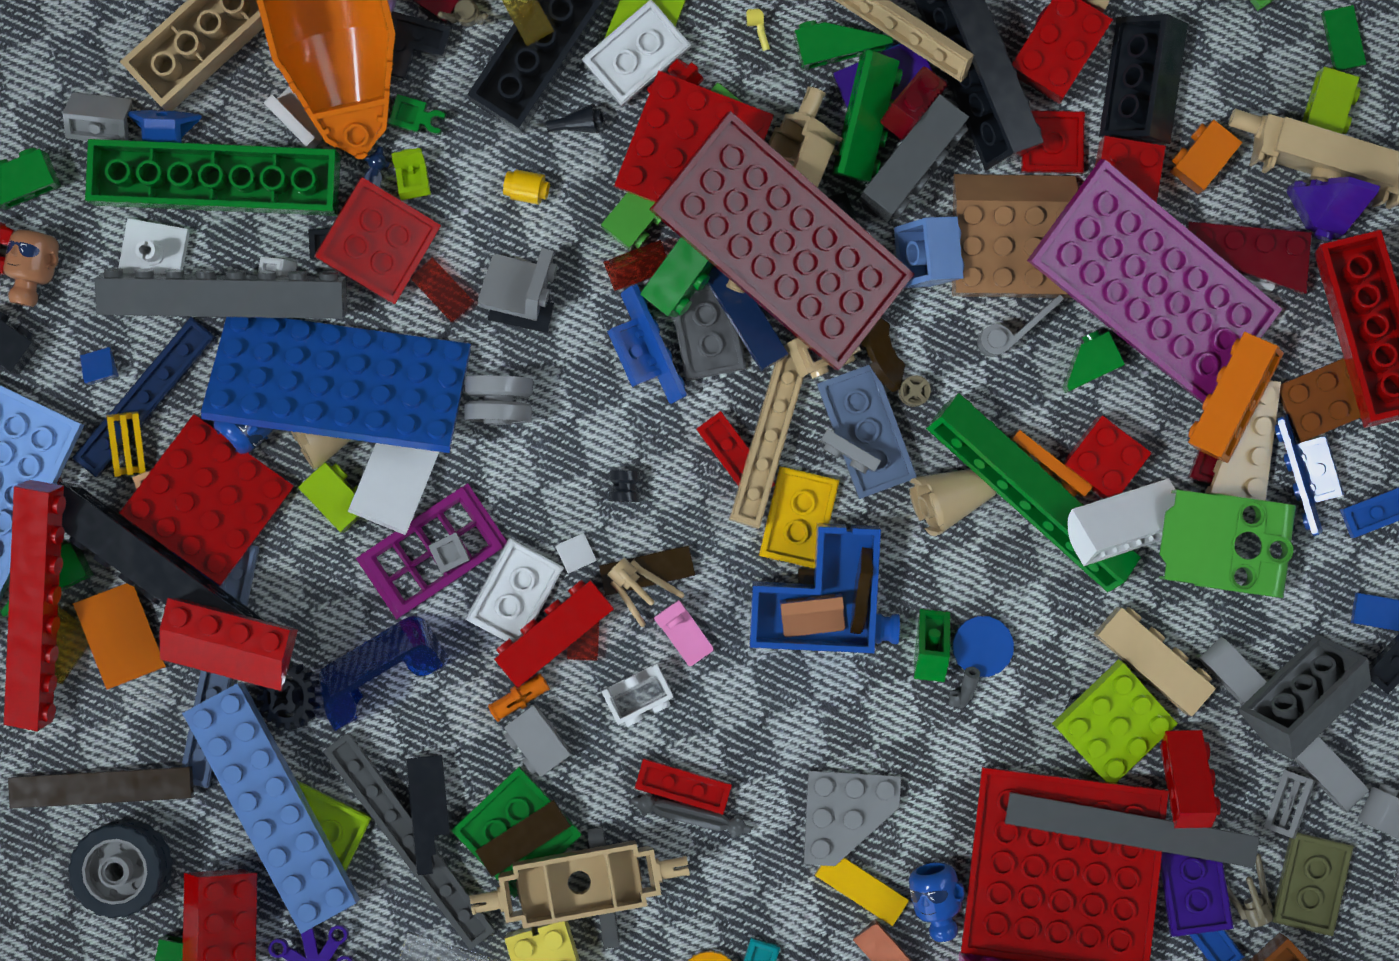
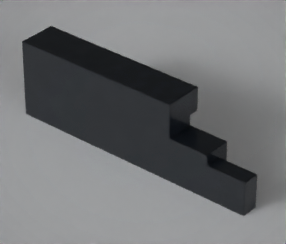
(427, 807)

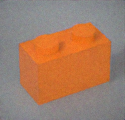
(1205, 157)

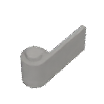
(998, 339)
(1382, 810)

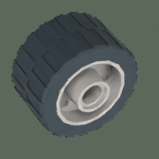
(96, 872)

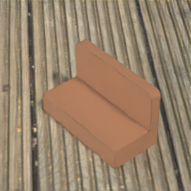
(812, 615)

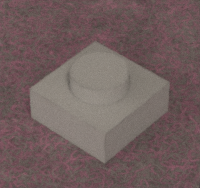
(449, 552)

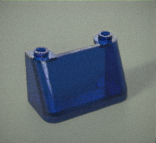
(405, 641)

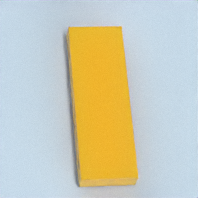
(864, 889)

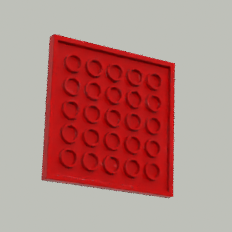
(1058, 892)

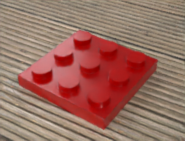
(377, 240)

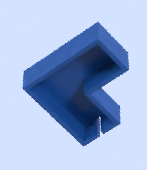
(834, 573)

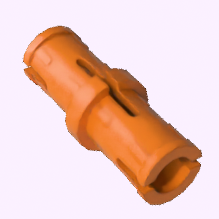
(518, 697)

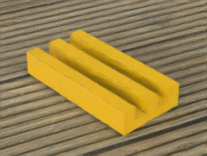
(129, 469)

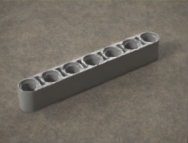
(1317, 759)

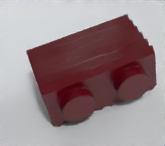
(913, 102)

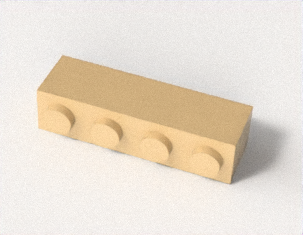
(1154, 660)

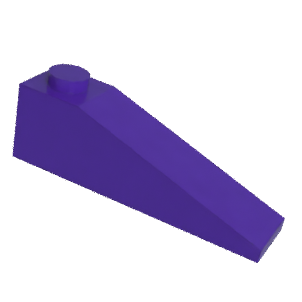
(1331, 205)

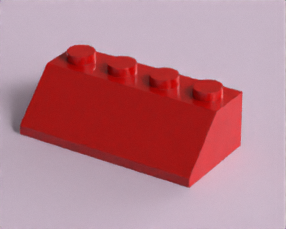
(226, 643)

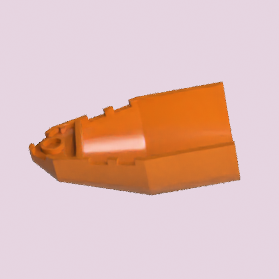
(336, 64)

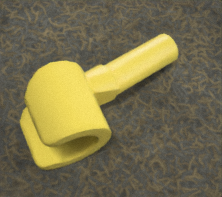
(756, 18)

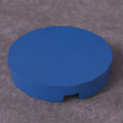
(983, 644)

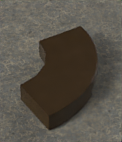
(885, 362)
(861, 591)

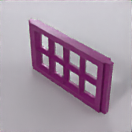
(384, 583)

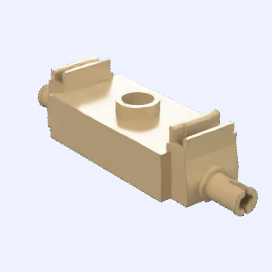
(804, 143)
(1320, 153)
(612, 887)

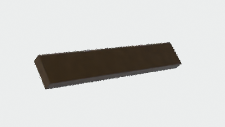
(101, 787)

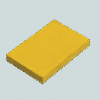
(795, 509)

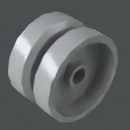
(498, 399)

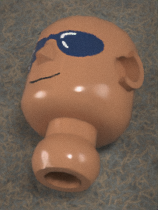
(31, 262)

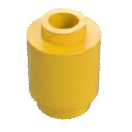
(526, 186)

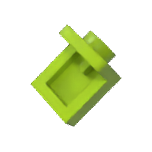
(411, 173)

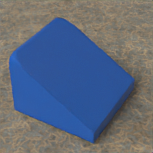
(98, 366)

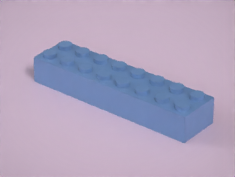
(271, 807)

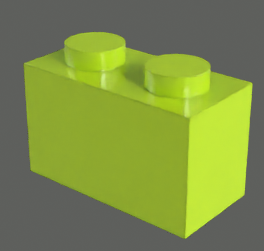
(1331, 100)
(331, 495)

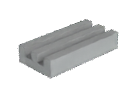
(1269, 823)

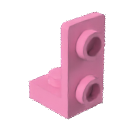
(684, 633)

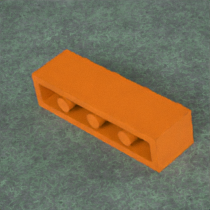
(1235, 396)

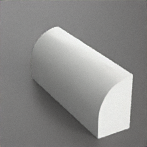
(1120, 522)

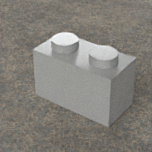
(537, 741)

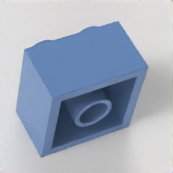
(930, 250)

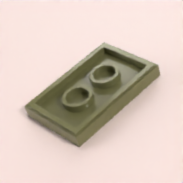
(1312, 883)

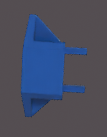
(164, 125)

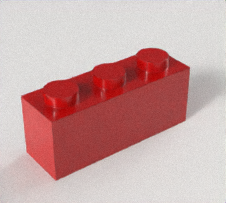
(1189, 779)

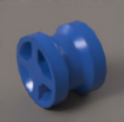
(887, 628)

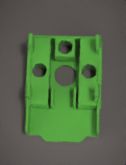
(1202, 537)

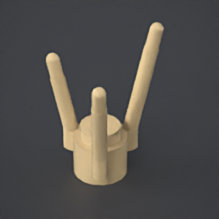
(625, 576)

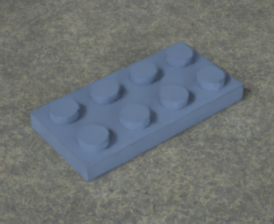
(864, 417)

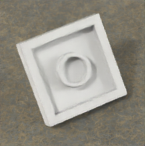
(153, 247)

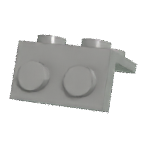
(518, 285)

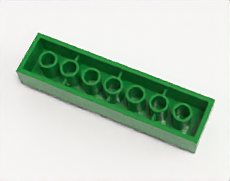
(213, 177)

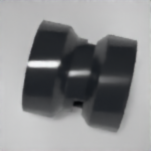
(624, 486)

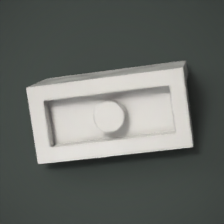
(294, 117)

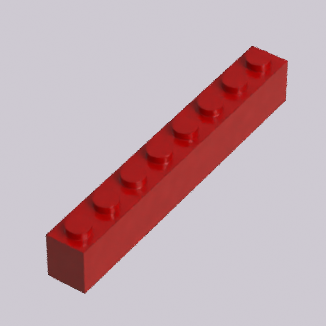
(34, 604)

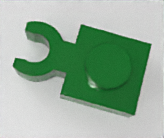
(412, 114)

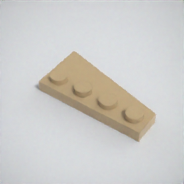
(1249, 466)

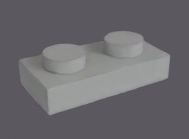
(860, 459)

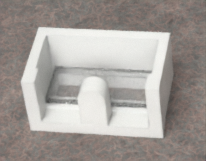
(638, 694)

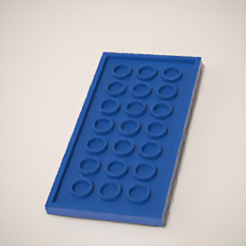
(337, 382)

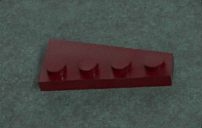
(1265, 253)

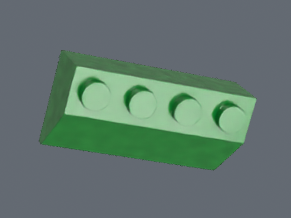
(862, 126)

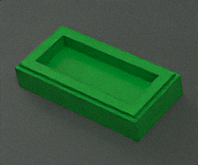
(1343, 38)

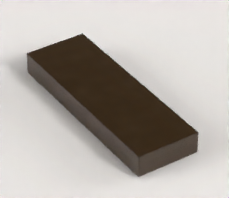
(667, 565)
(523, 838)

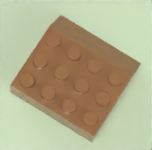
(1001, 227)

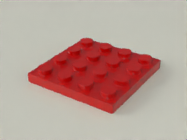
(672, 129)
(206, 500)

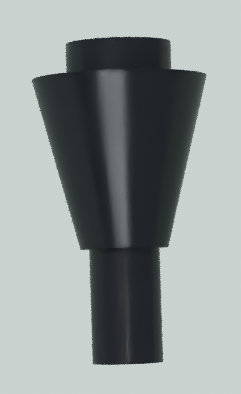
(583, 120)

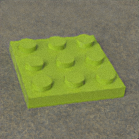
(1114, 723)

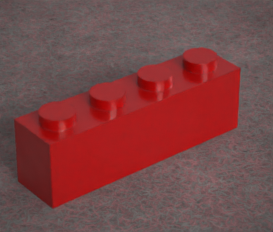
(554, 633)

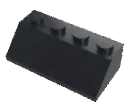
(1144, 78)

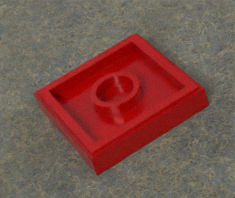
(1062, 144)

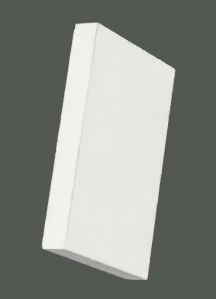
(635, 52)
(393, 485)
(514, 591)

